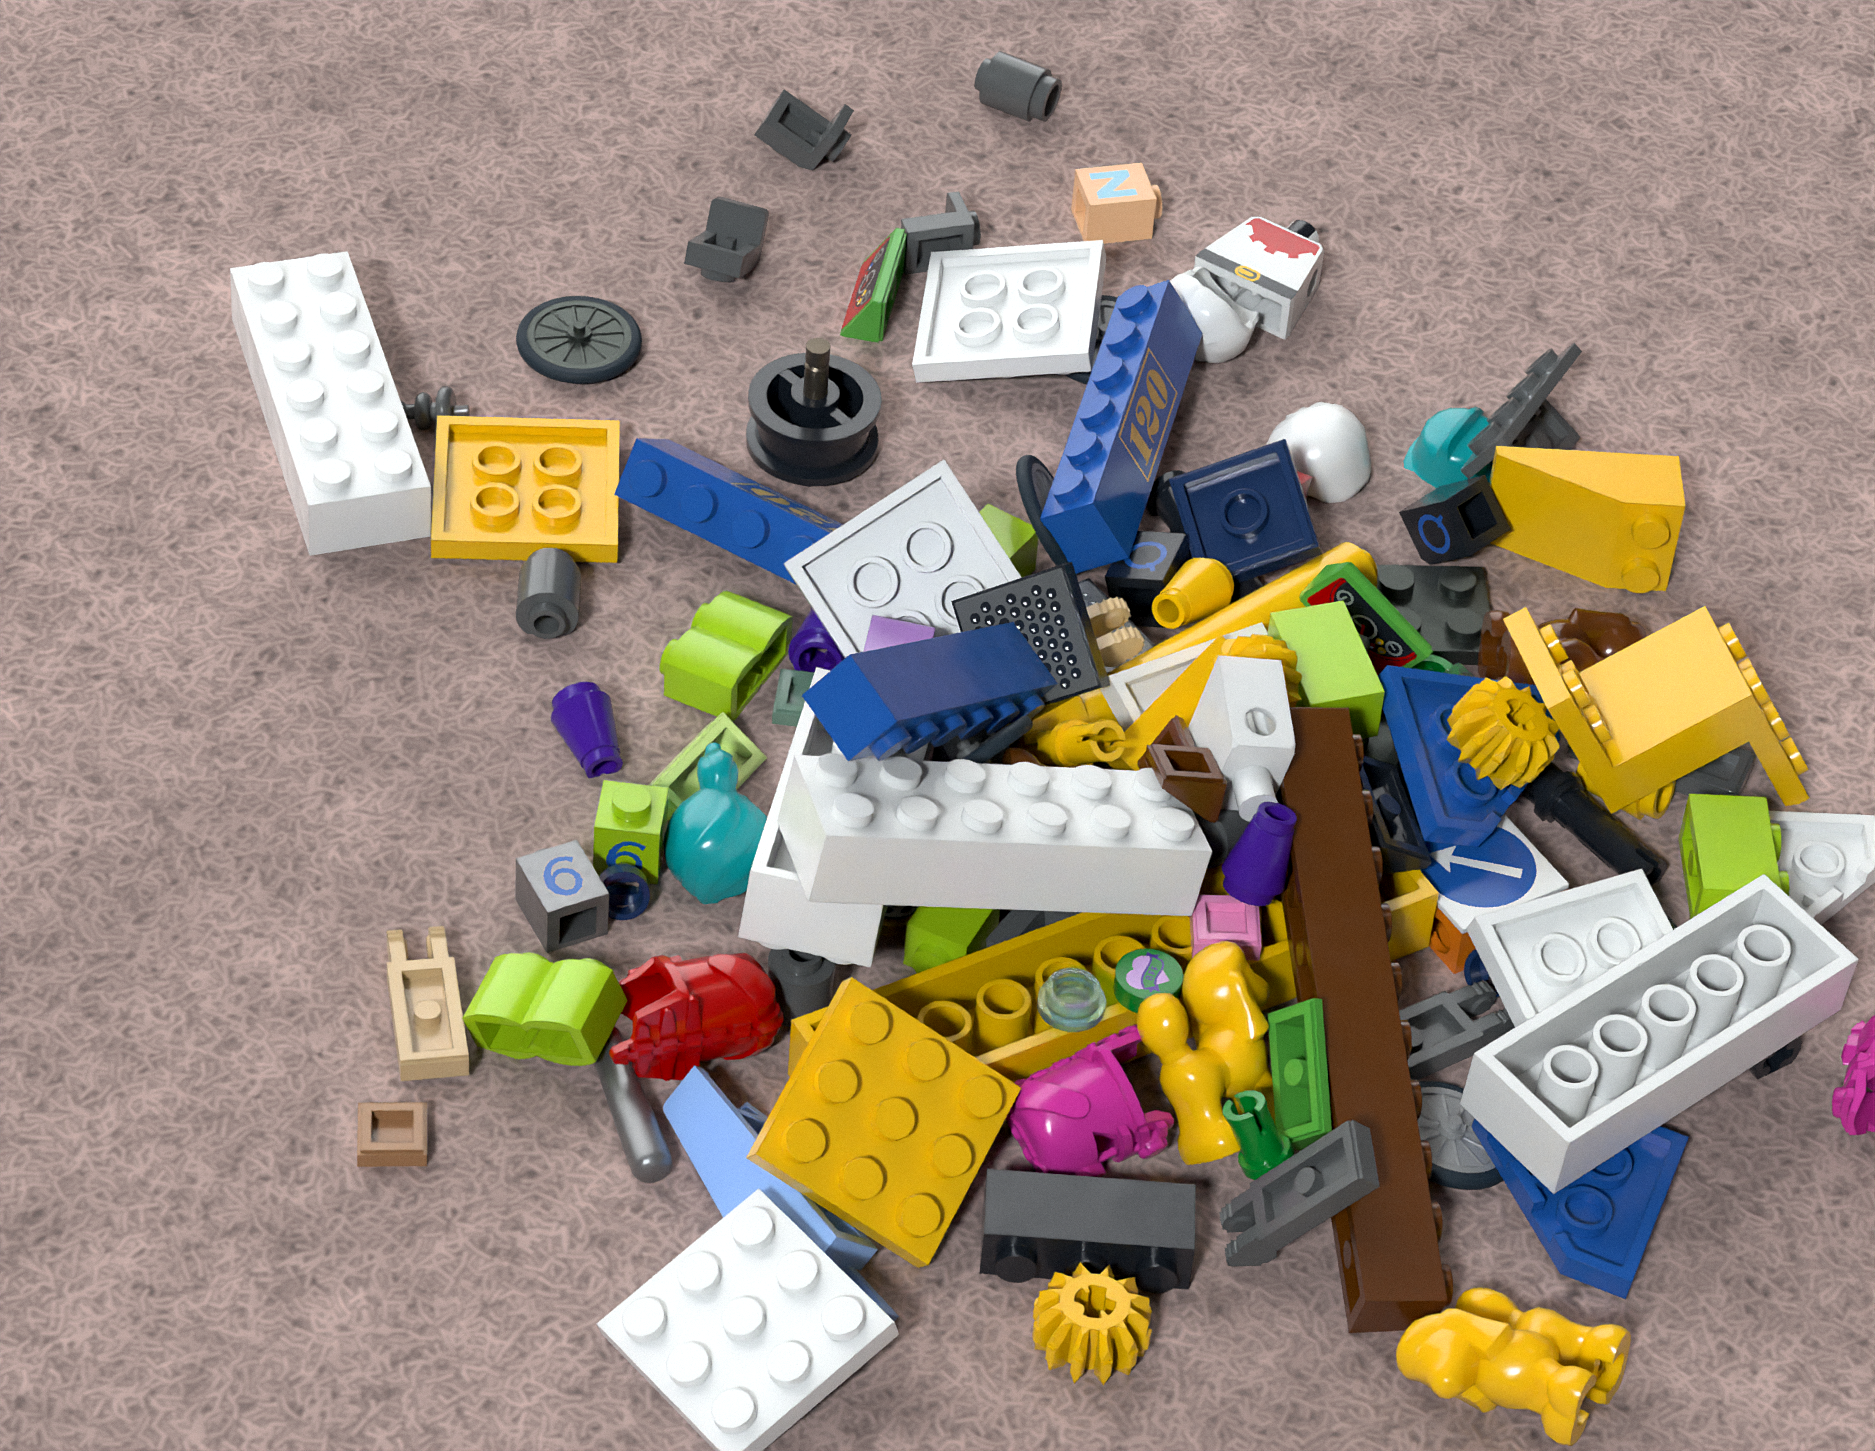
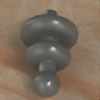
(426, 410)

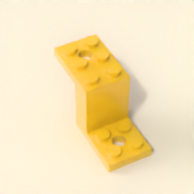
(1660, 707)

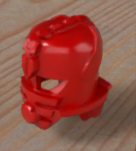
(696, 1013)

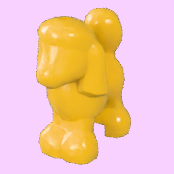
(1230, 1055)
(1516, 1359)

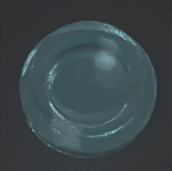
(1071, 1000)

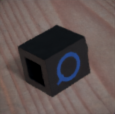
(1454, 520)
(1147, 572)

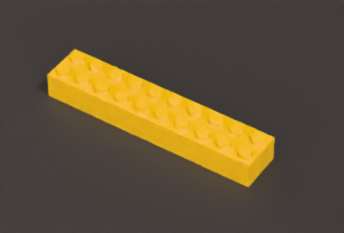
(992, 994)

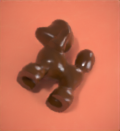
(1585, 636)

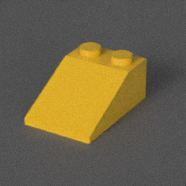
(1592, 513)

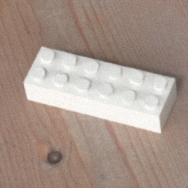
(330, 403)
(990, 836)
(775, 901)
(1657, 1033)

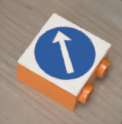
(1481, 880)

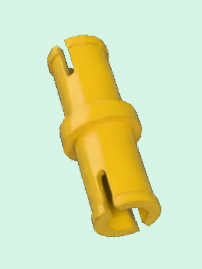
(1077, 743)

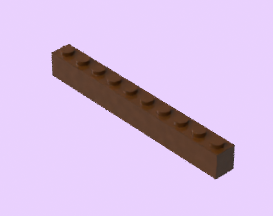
(1343, 956)

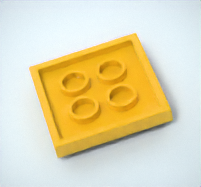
(525, 488)
(884, 1123)

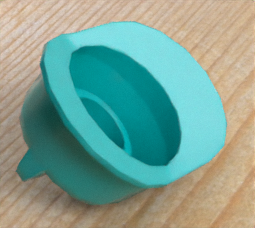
(1443, 446)

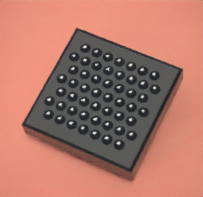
(1053, 621)

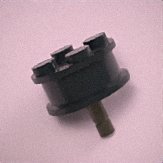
(813, 417)

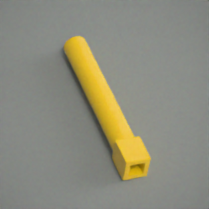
(1250, 610)

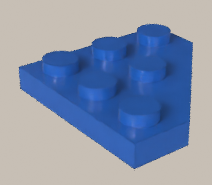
(1444, 793)
(1603, 1218)

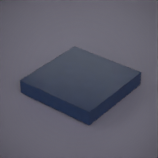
(1247, 512)

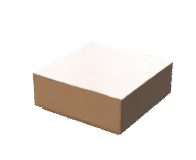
(392, 1134)

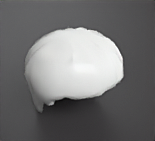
(1221, 320)
(1329, 447)

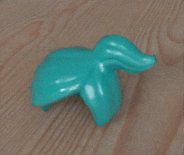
(714, 832)

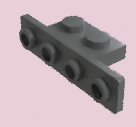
(1527, 416)

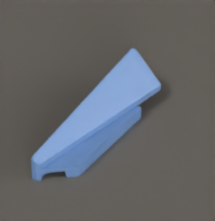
(718, 1142)

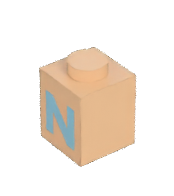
(1115, 203)

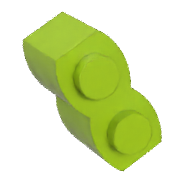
(726, 654)
(545, 1008)

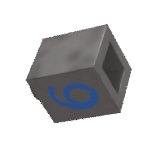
(561, 896)

